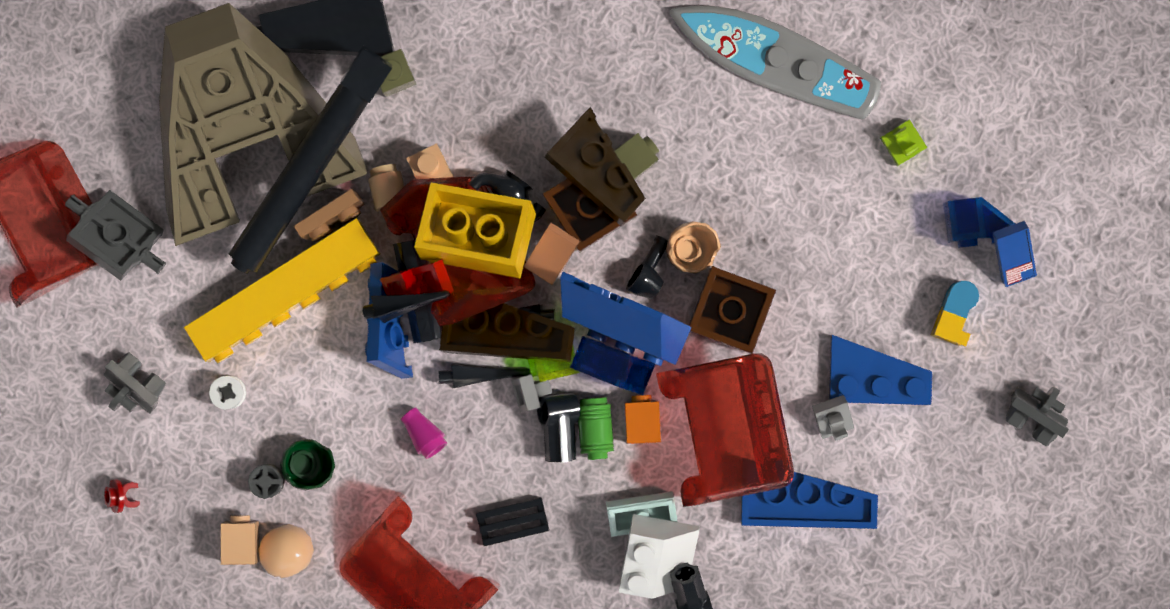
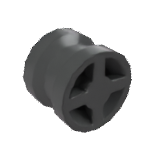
(260, 481)

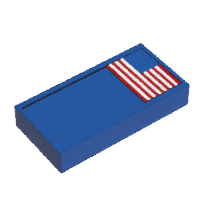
(1014, 253)

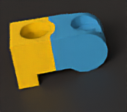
(954, 311)

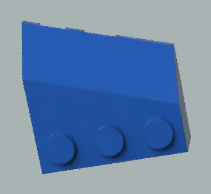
(622, 320)

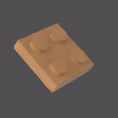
(319, 223)

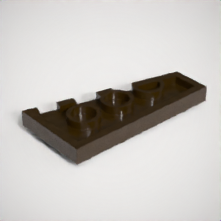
(509, 334)

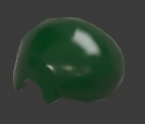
(307, 464)

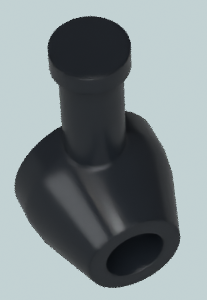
(645, 280)

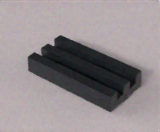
(484, 529)

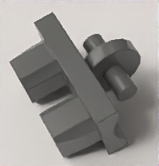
(121, 375)
(1050, 422)

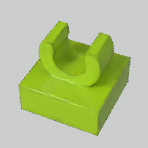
(903, 142)

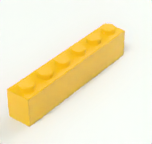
(281, 291)

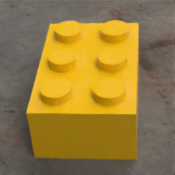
(475, 230)

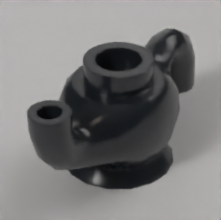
(506, 185)

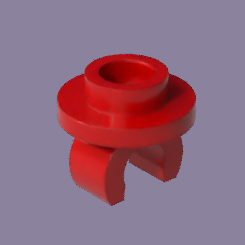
(116, 495)

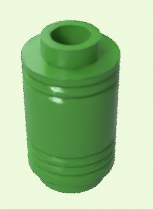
(595, 428)

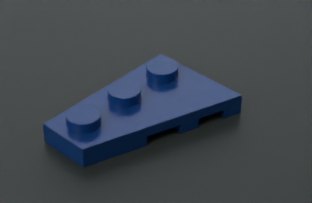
(385, 340)
(875, 377)

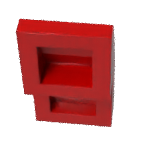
(418, 280)

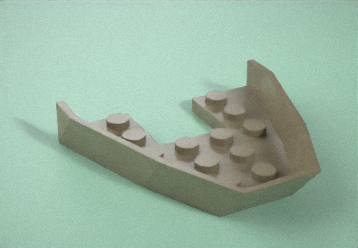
(221, 93)

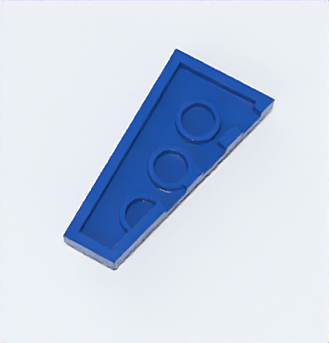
(811, 504)

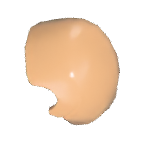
(693, 247)
(285, 551)

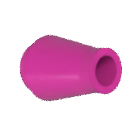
(424, 434)

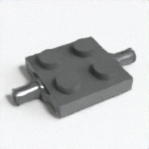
(114, 235)

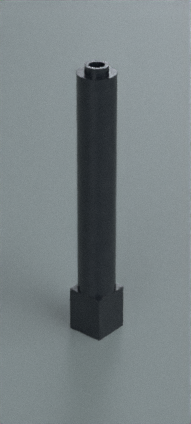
(309, 160)

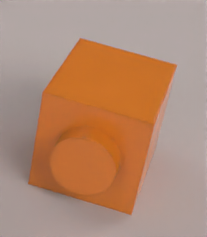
(642, 420)

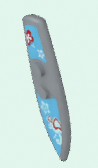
(779, 59)

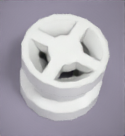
(233, 394)

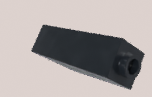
(329, 27)

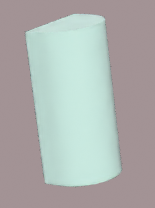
(654, 505)

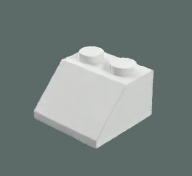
(653, 553)

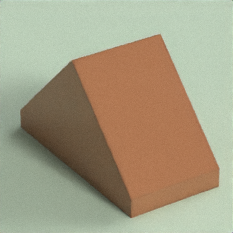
(551, 254)

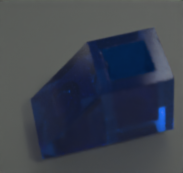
(972, 220)
(612, 365)

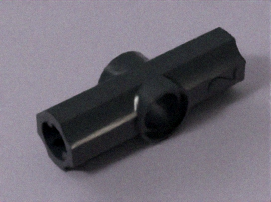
(421, 321)

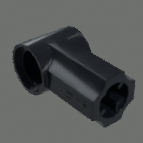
(558, 417)
(689, 588)

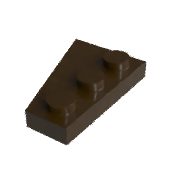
(593, 166)

